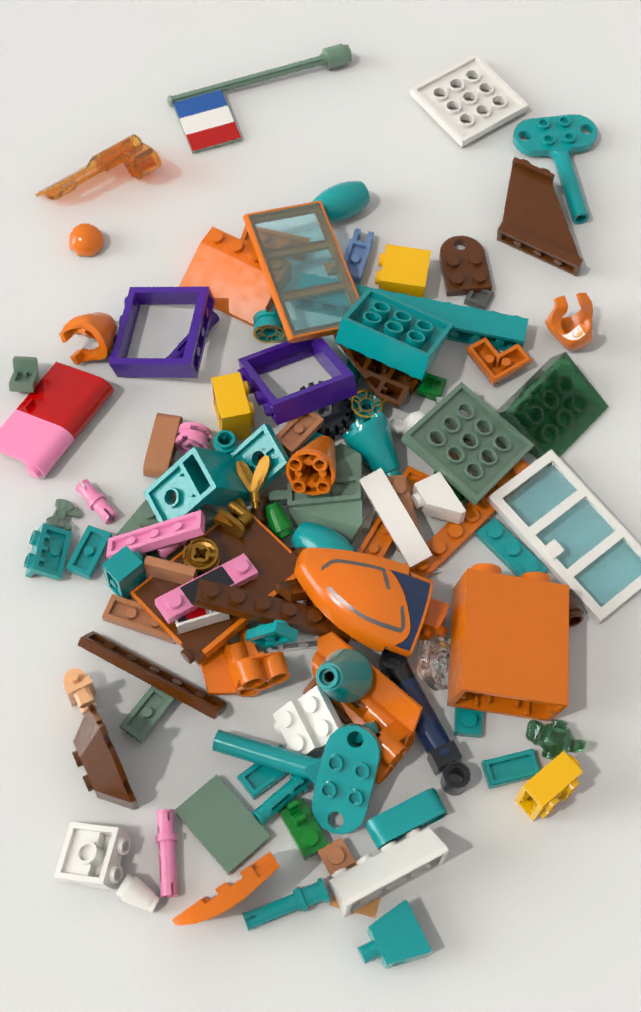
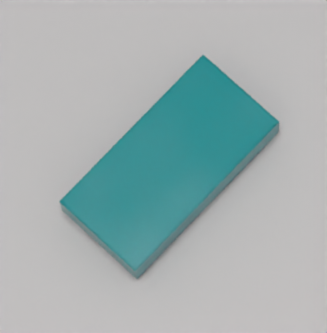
(510, 768)
(260, 778)

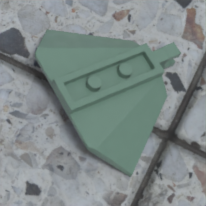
(337, 509)

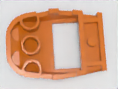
(229, 895)

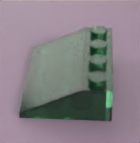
(554, 406)

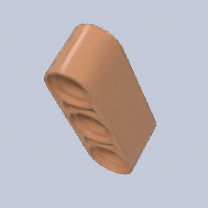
(162, 444)

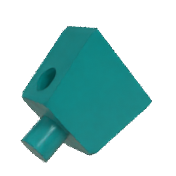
(395, 938)

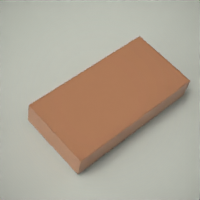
(169, 570)

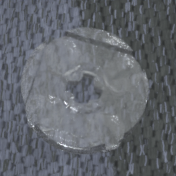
(434, 663)

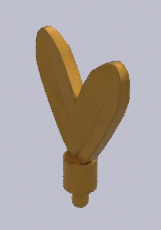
(256, 480)

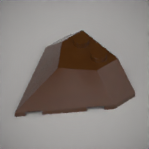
(385, 382)
(101, 762)

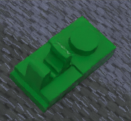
(303, 828)

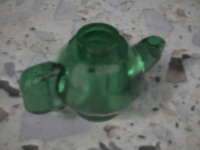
(553, 738)

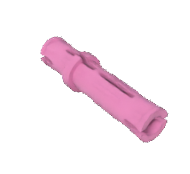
(167, 856)

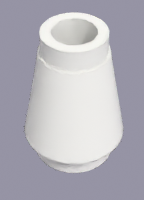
(137, 893)

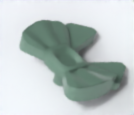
(63, 509)

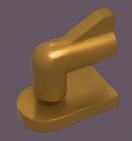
(230, 523)

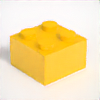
(232, 405)

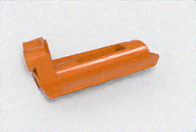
(385, 704)

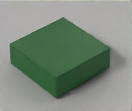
(431, 387)

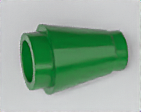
(278, 521)

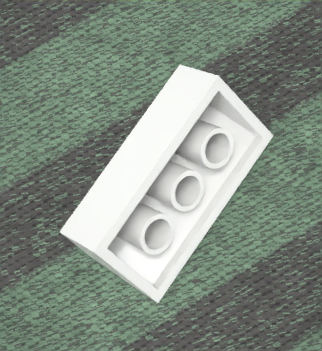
(387, 870)

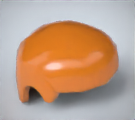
(86, 240)

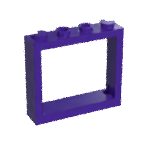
(163, 367)
(339, 387)

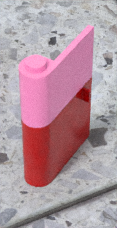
(53, 417)

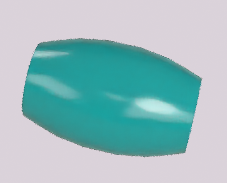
(344, 200)
(319, 536)

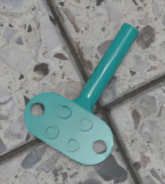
(558, 139)
(340, 777)

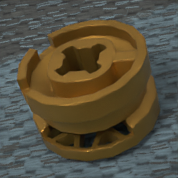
(201, 554)

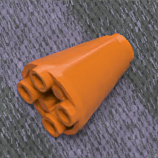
(313, 467)

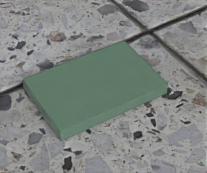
(222, 824)

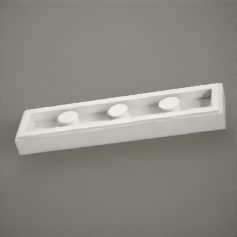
(395, 518)

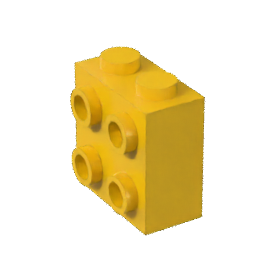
(403, 270)
(550, 785)

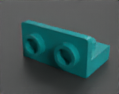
(48, 552)

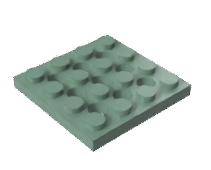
(470, 457)

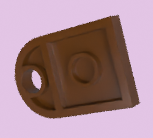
(465, 268)

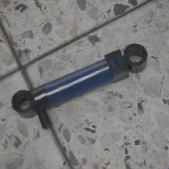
(442, 753)

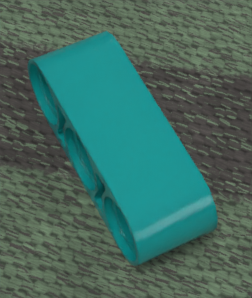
(401, 819)

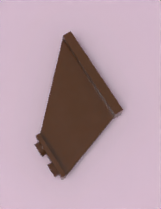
(535, 219)

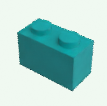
(124, 572)

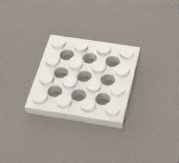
(485, 80)

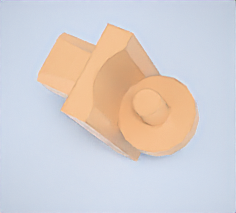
(79, 689)

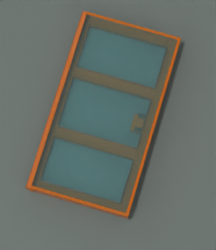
(302, 269)

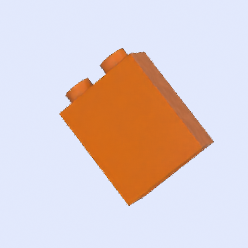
(509, 644)

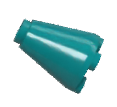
(375, 444)
(345, 675)

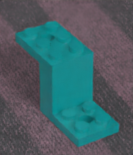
(212, 476)

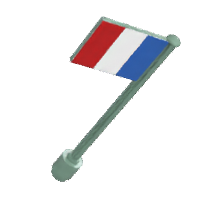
(205, 111)

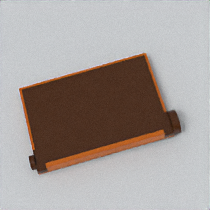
(267, 554)

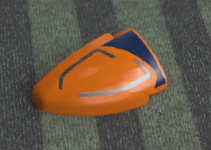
(366, 596)

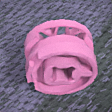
(190, 437)

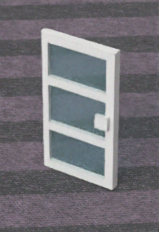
(572, 534)

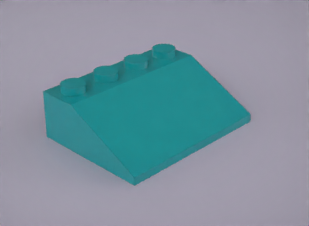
(393, 333)

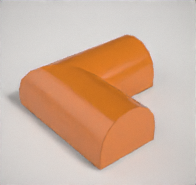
(497, 366)

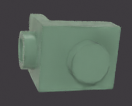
(24, 375)

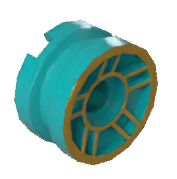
(268, 326)
(364, 400)

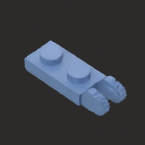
(358, 254)

